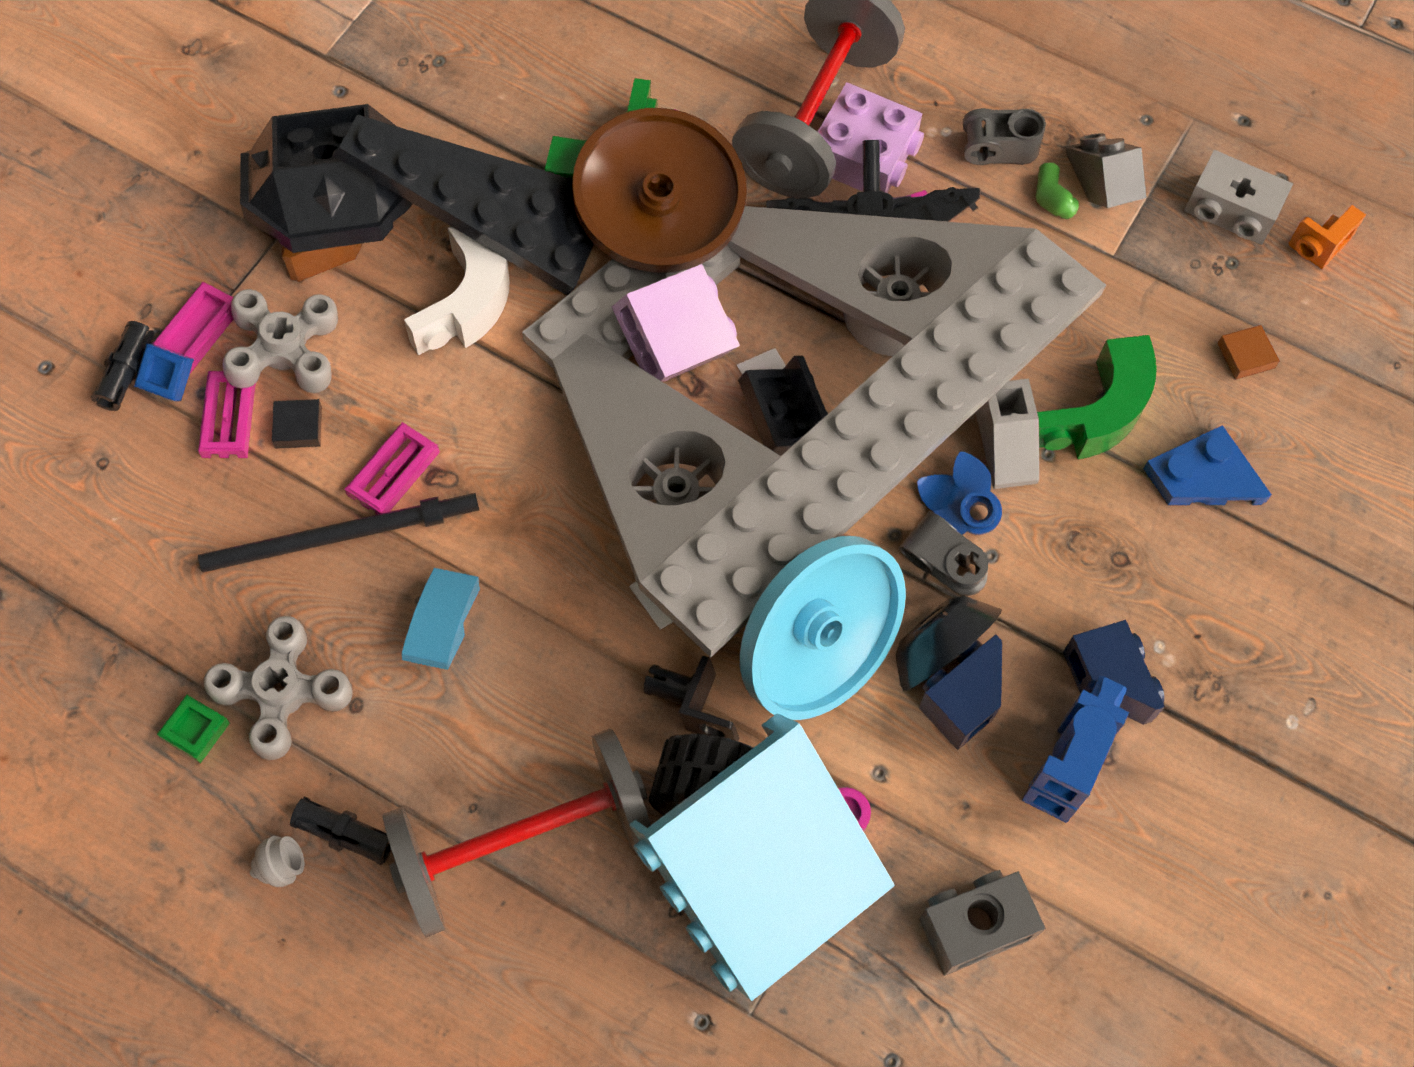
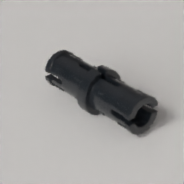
(122, 366)
(341, 830)

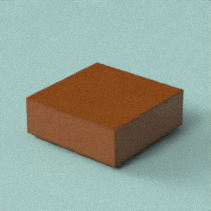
(1248, 352)

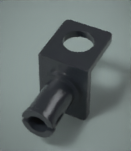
(692, 695)

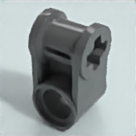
(1006, 136)
(941, 549)

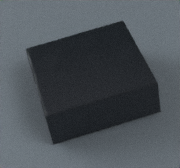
(296, 423)

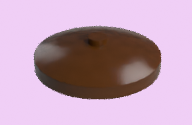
(659, 190)

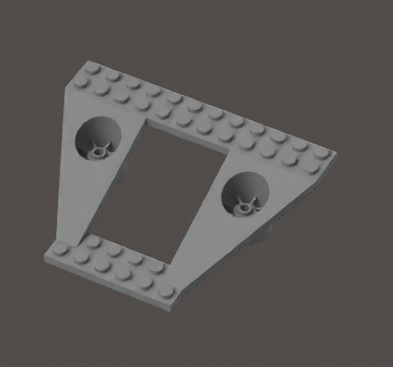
(715, 549)

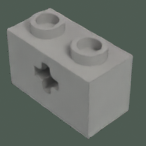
(1238, 197)

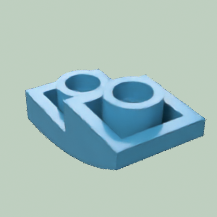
(439, 618)

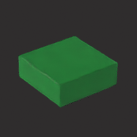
(193, 728)

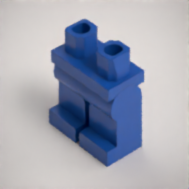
(1079, 752)

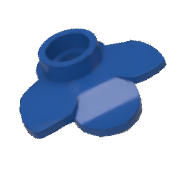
(957, 494)

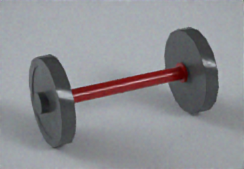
(784, 149)
(415, 869)

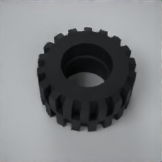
(689, 764)

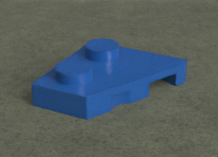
(1207, 472)

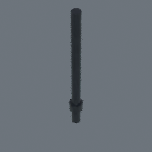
(430, 512)

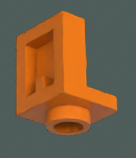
(1324, 242)

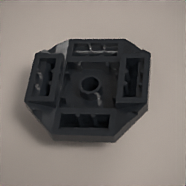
(305, 193)

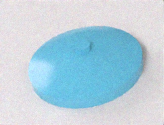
(822, 627)

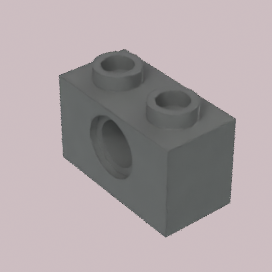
(959, 943)

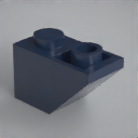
(1120, 657)
(969, 695)

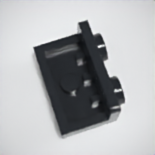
(783, 403)

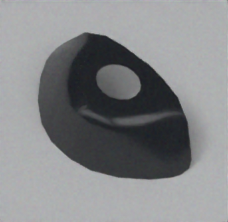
(942, 638)

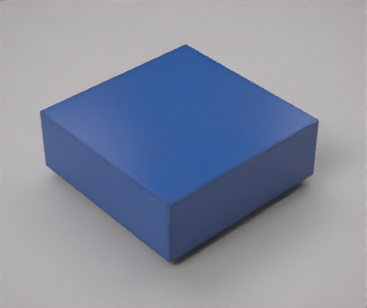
(163, 372)

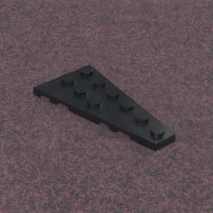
(493, 200)

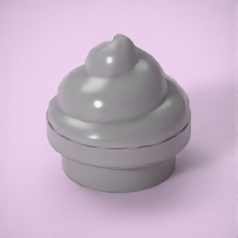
(277, 861)

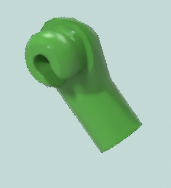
(1052, 195)

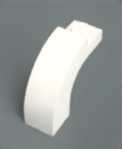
(471, 307)

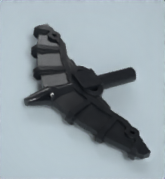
(935, 206)

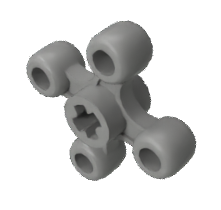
(280, 341)
(278, 705)

